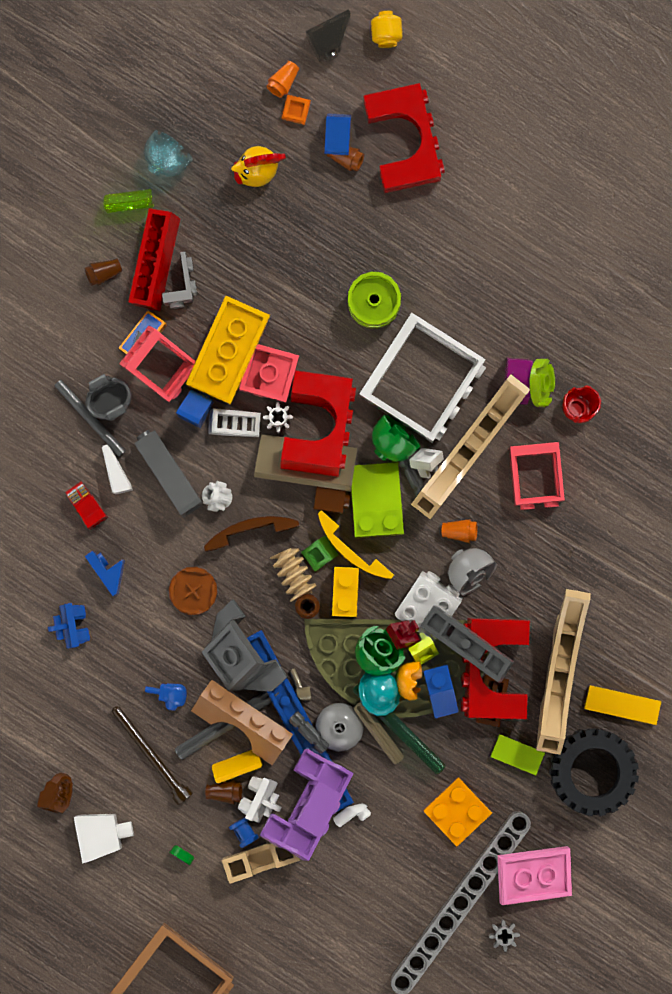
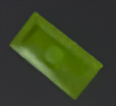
(128, 201)

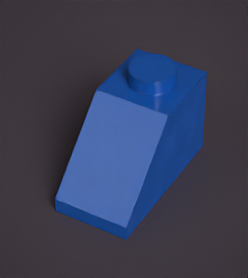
(195, 408)
(440, 691)

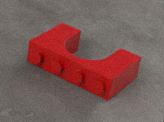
(407, 104)
(326, 454)
(479, 699)

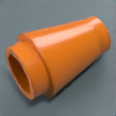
(283, 79)
(460, 530)

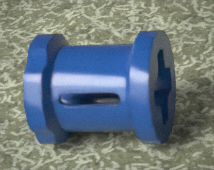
(243, 832)

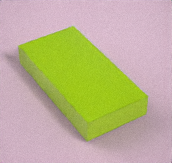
(517, 754)

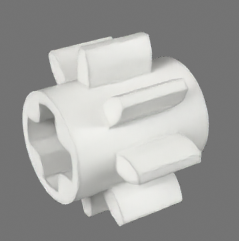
(278, 424)
(217, 496)

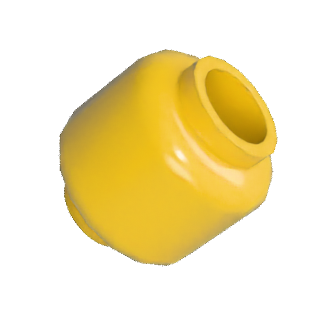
(386, 29)

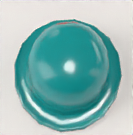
(379, 694)

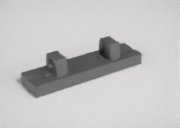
(467, 643)

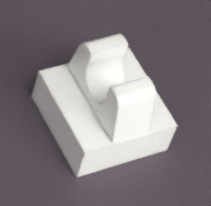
(426, 461)

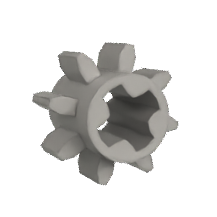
(509, 939)

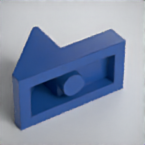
(110, 577)

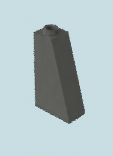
(168, 473)

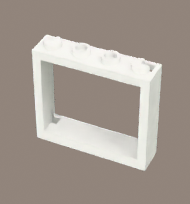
(462, 392)

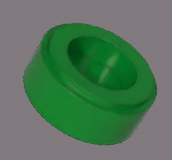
(182, 854)

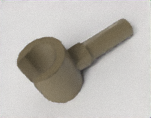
(302, 692)

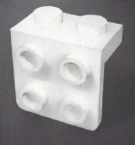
(423, 596)

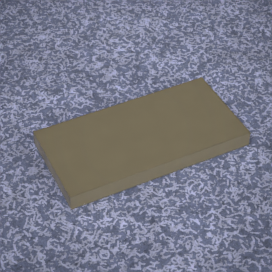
(269, 464)

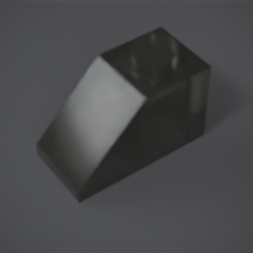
(329, 36)

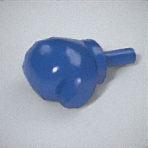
(172, 694)

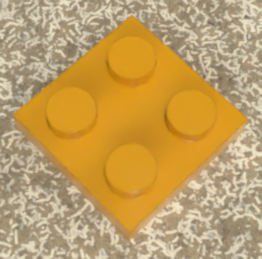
(457, 811)

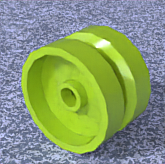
(371, 286)

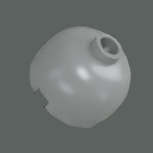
(469, 569)
(341, 714)

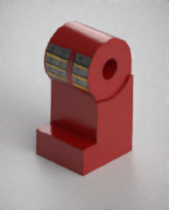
(86, 505)

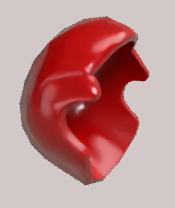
(581, 404)

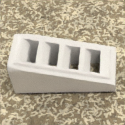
(213, 418)
(117, 477)

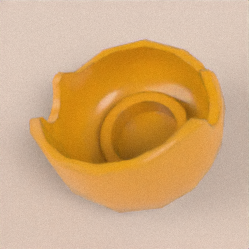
(406, 680)

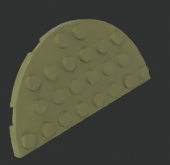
(333, 651)

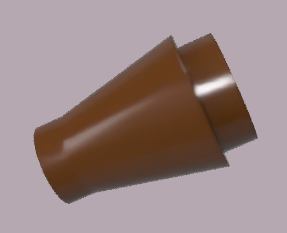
(102, 271)
(315, 606)
(226, 792)

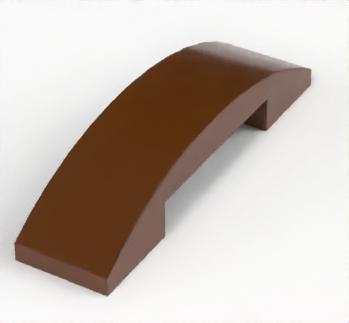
(280, 523)

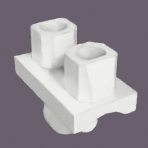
(263, 802)

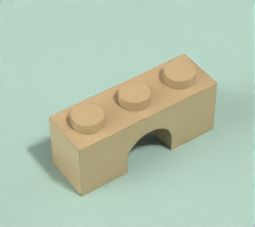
(255, 860)

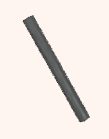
(92, 421)

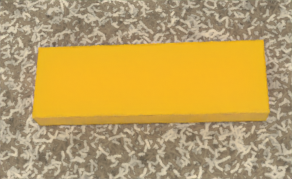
(622, 705)

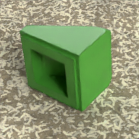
(320, 553)

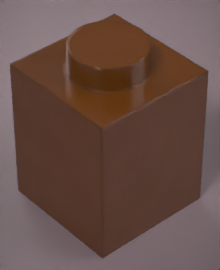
(331, 500)

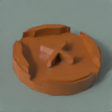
(193, 591)

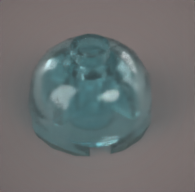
(165, 155)

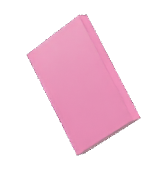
(534, 875)

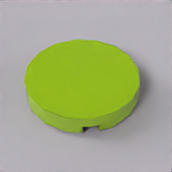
(542, 382)

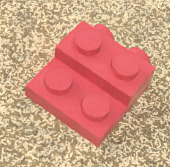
(269, 373)

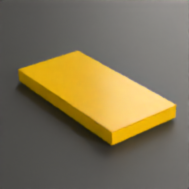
(228, 350)

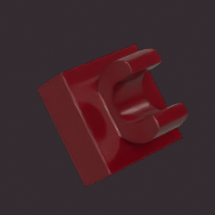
(403, 633)

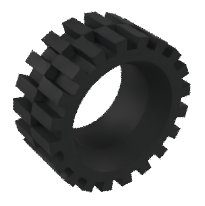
(626, 777)

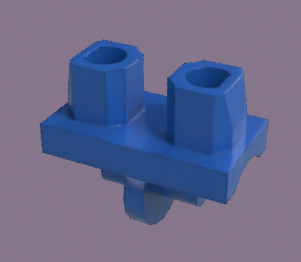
(69, 614)

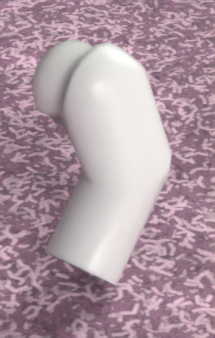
(350, 812)

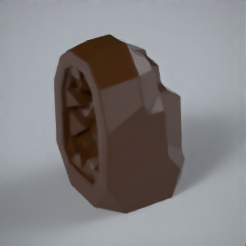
(56, 794)

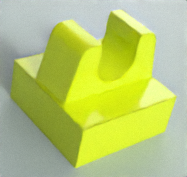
(423, 650)

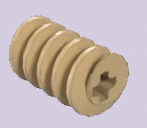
(293, 573)

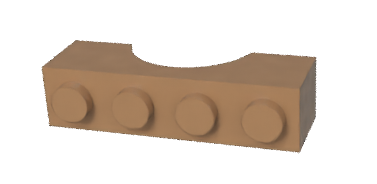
(265, 735)

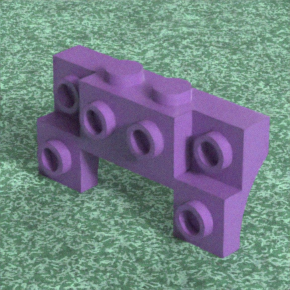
(313, 809)

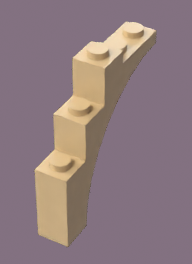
(470, 446)
(561, 671)

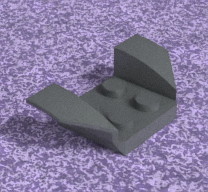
(235, 657)

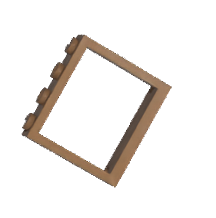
(224, 986)

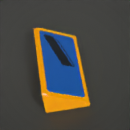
(148, 319)

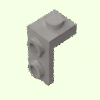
(179, 298)

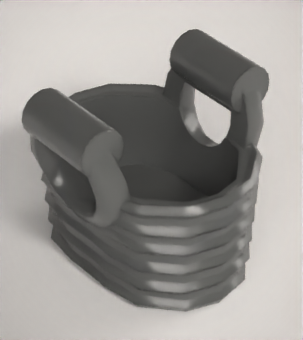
(108, 397)

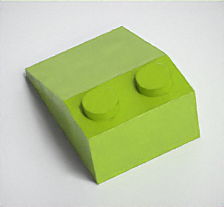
(377, 500)

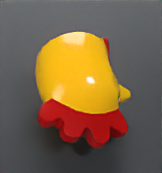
(257, 165)

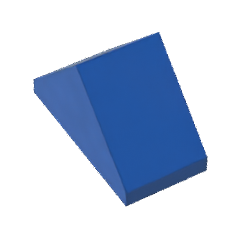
(337, 134)

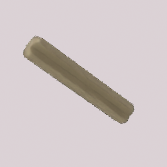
(379, 733)

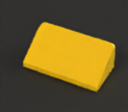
(236, 766)

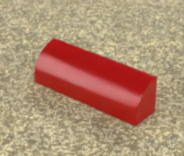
(154, 259)

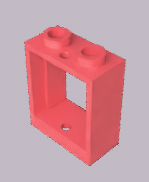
(139, 352)
(535, 450)

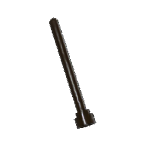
(179, 792)

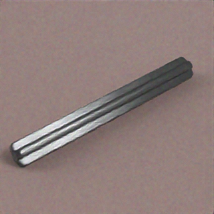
(217, 729)

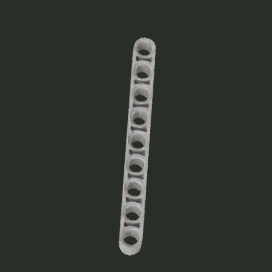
(450, 910)

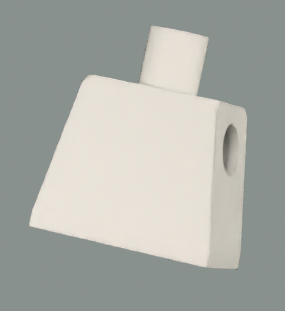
(100, 835)

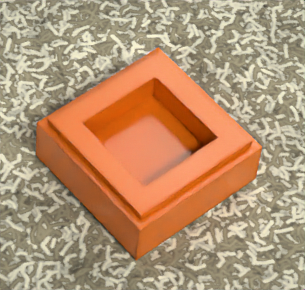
(296, 109)

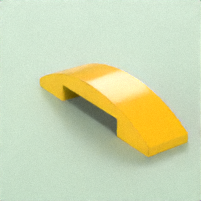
(330, 528)

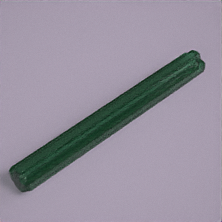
(410, 739)

